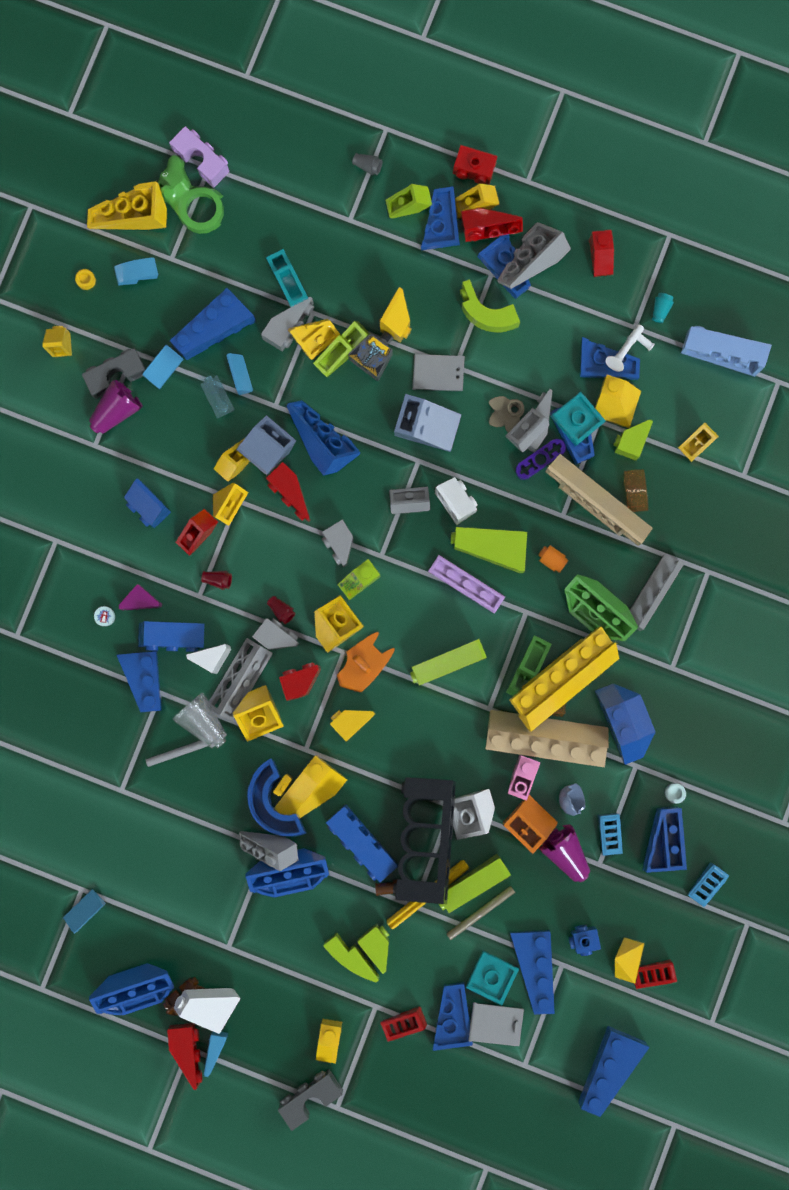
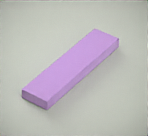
(466, 584)

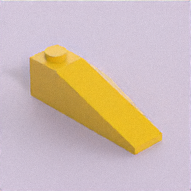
(136, 210)
(311, 788)

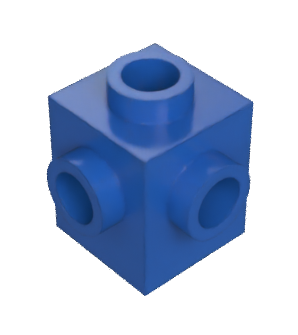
(590, 944)

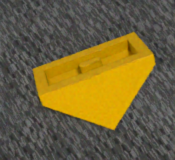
(227, 502)
(628, 960)

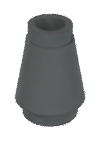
(368, 163)

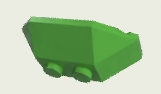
(598, 607)

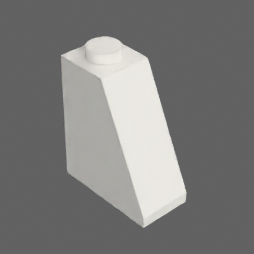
(207, 1007)

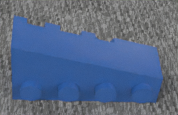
(213, 324)
(362, 843)
(611, 1068)

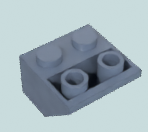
(266, 445)

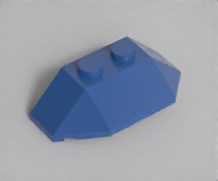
(627, 721)
(298, 877)
(132, 990)

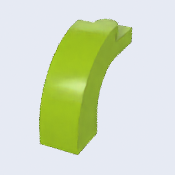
(484, 318)

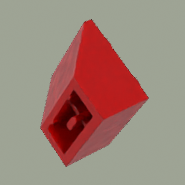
(299, 683)

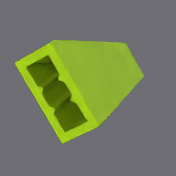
(494, 546)
(448, 662)
(475, 883)

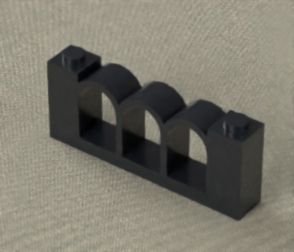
(433, 790)

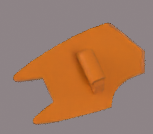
(363, 664)

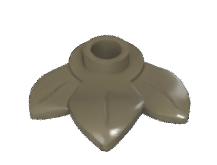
(503, 415)

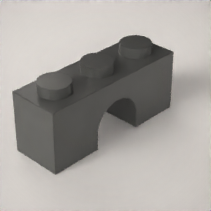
(99, 377)
(323, 1087)

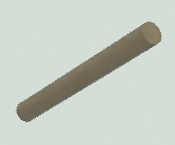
(480, 913)

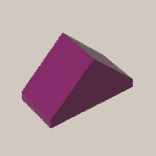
(139, 599)

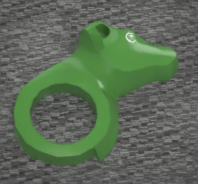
(180, 193)

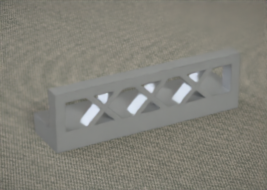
(655, 590)
(242, 681)

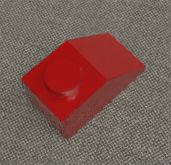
(602, 252)
(196, 531)

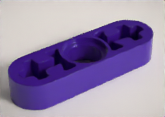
(549, 446)

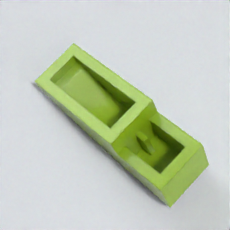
(339, 349)
(351, 958)

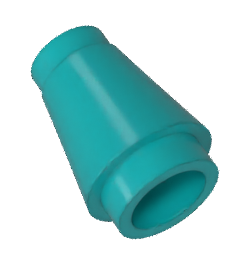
(662, 306)

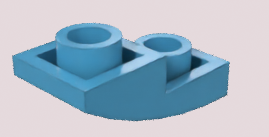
(136, 270)

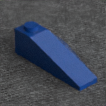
(324, 445)

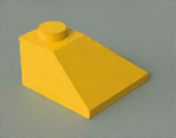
(396, 318)
(617, 401)
(335, 623)
(257, 714)

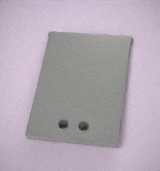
(438, 372)
(496, 1024)

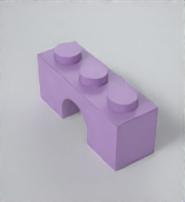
(188, 144)

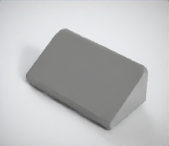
(528, 429)
(409, 500)

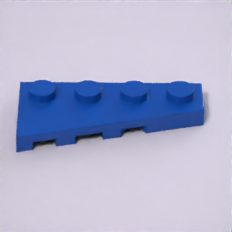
(535, 961)

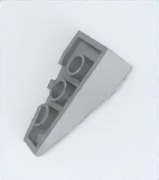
(539, 251)

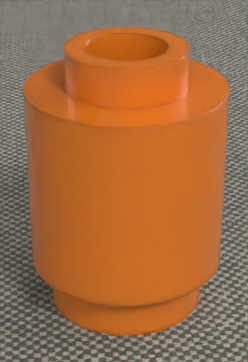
(552, 558)

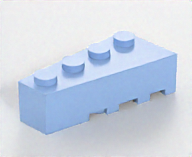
(726, 350)

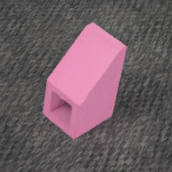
(523, 777)

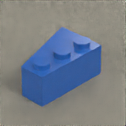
(171, 636)
(666, 842)

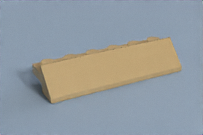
(598, 501)
(549, 740)

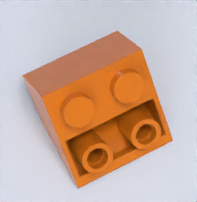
(530, 824)

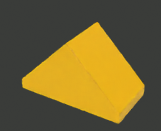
(698, 442)

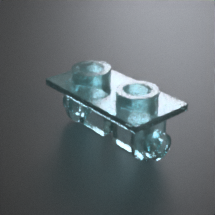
(217, 396)

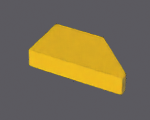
(282, 786)

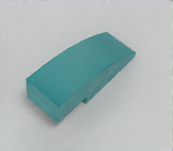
(287, 278)

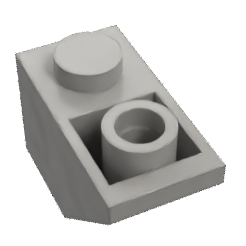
(340, 540)
(273, 637)

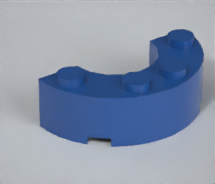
(261, 806)

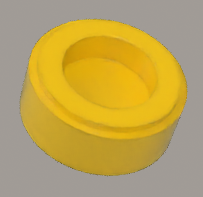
(85, 279)

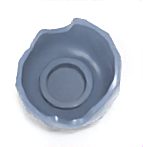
(572, 799)

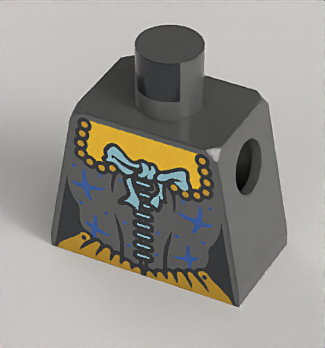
(372, 354)

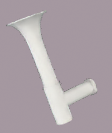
(615, 362)

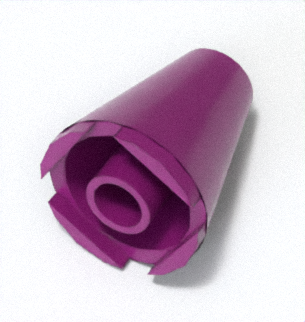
(114, 407)
(566, 853)

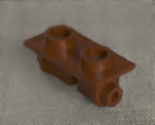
(170, 1000)

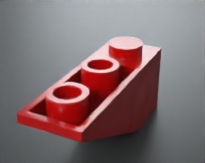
(486, 223)
(288, 485)
(184, 1050)

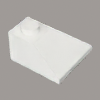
(473, 814)

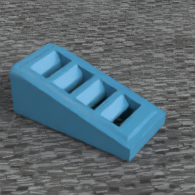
(617, 826)
(702, 880)
(215, 1046)

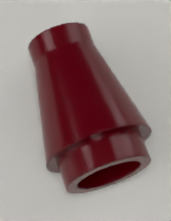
(218, 579)
(281, 610)

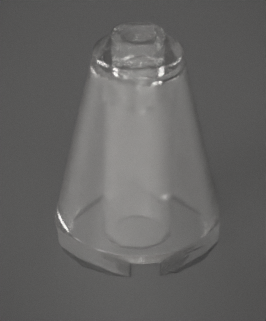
(202, 722)

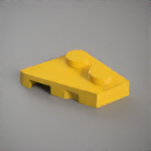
(314, 336)

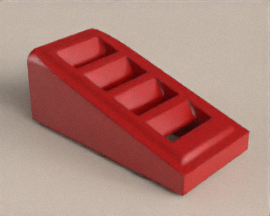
(655, 982)
(419, 1016)

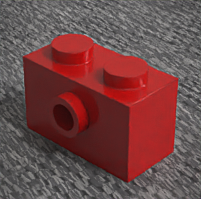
(474, 165)

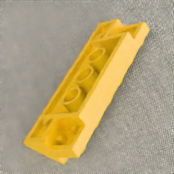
(564, 678)

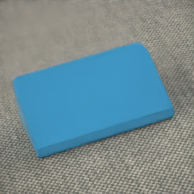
(162, 366)
(239, 373)
(84, 911)

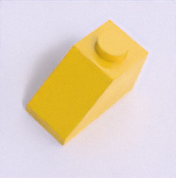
(477, 197)
(57, 341)
(231, 463)
(350, 722)
(328, 1041)

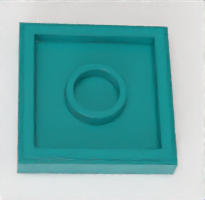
(578, 418)
(492, 977)

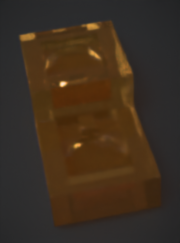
(636, 490)

